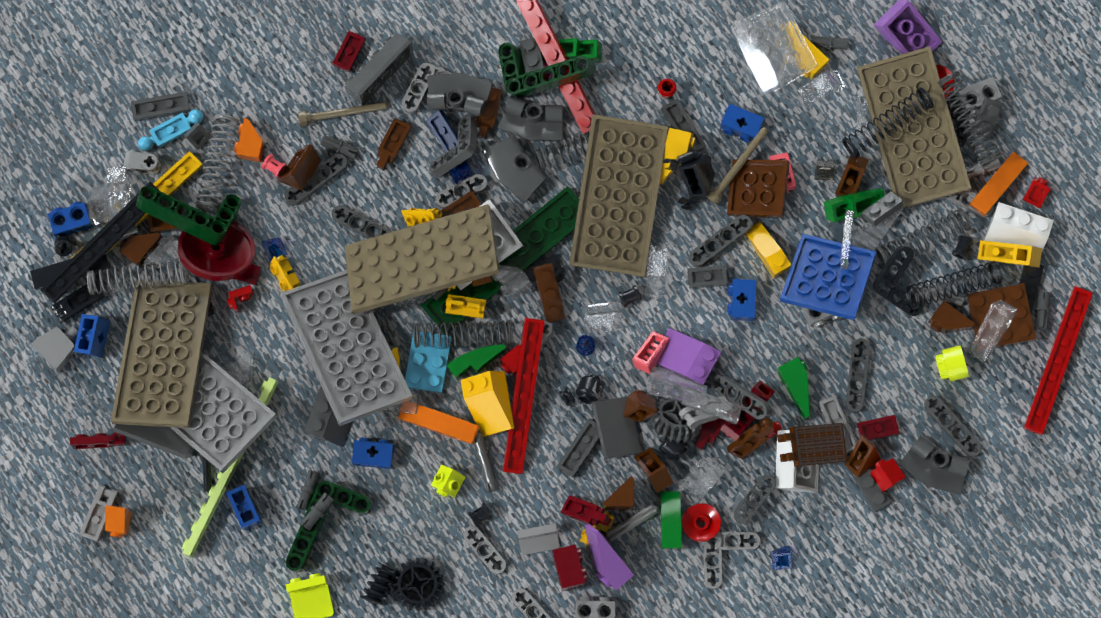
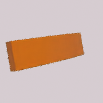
(998, 183)
(442, 424)

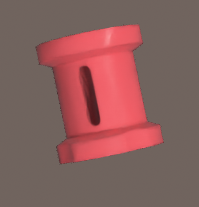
(273, 165)

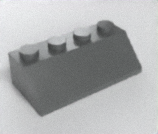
(379, 68)
(323, 423)
(158, 437)

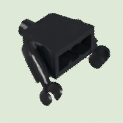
(696, 173)

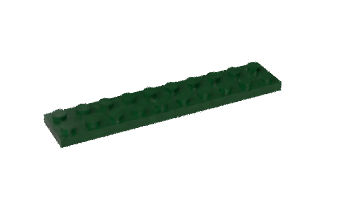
(538, 236)

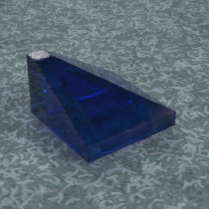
(274, 247)
(782, 558)

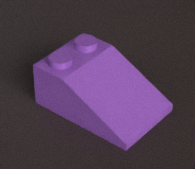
(906, 28)
(688, 356)
(605, 560)

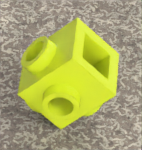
(447, 481)

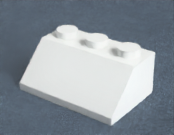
(1018, 227)
(794, 478)

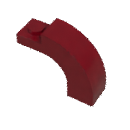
(736, 430)

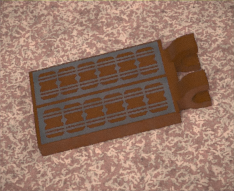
(815, 444)

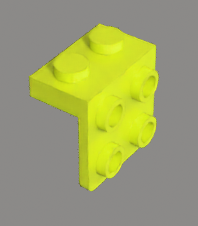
(310, 597)

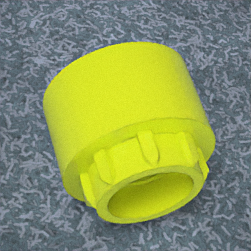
(952, 364)

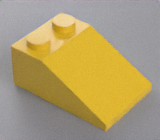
(488, 401)

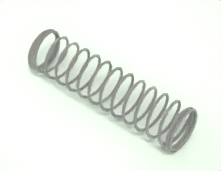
(199, 203)
(92, 286)

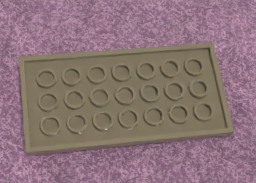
(925, 154)
(618, 195)
(421, 259)
(162, 355)

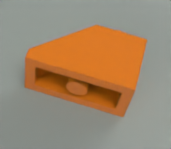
(117, 521)

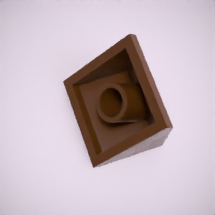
(301, 167)
(622, 498)

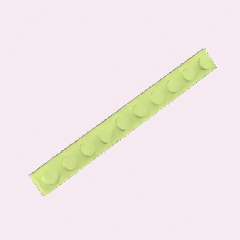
(216, 492)

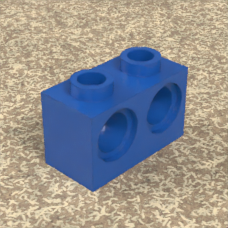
(70, 225)

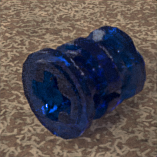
(460, 172)
(583, 350)

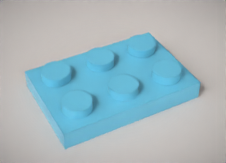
(428, 364)

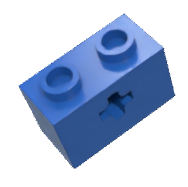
(734, 116)
(743, 311)
(92, 335)
(363, 458)
(244, 507)

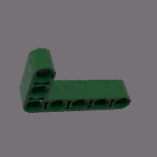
(541, 75)
(187, 217)
(303, 534)

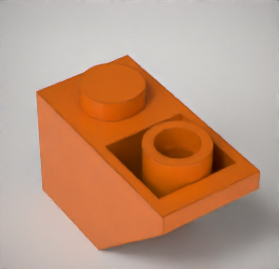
(250, 144)

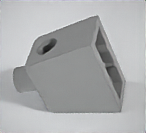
(57, 346)

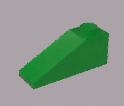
(796, 382)

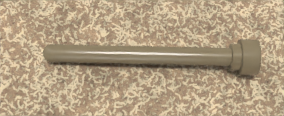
(305, 117)
(715, 195)

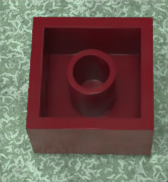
(569, 568)

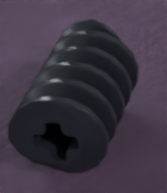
(379, 585)

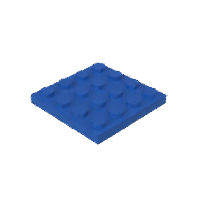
(819, 281)

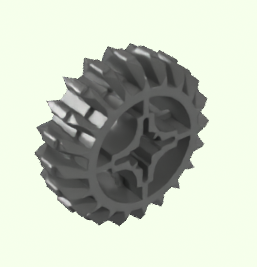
(670, 424)

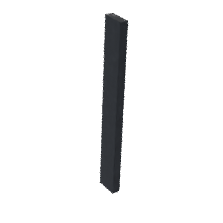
(93, 250)

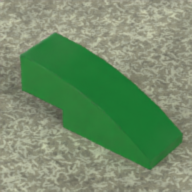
(574, 47)
(856, 202)
(475, 359)
(670, 520)

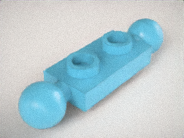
(170, 130)

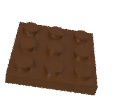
(759, 189)
(1021, 326)

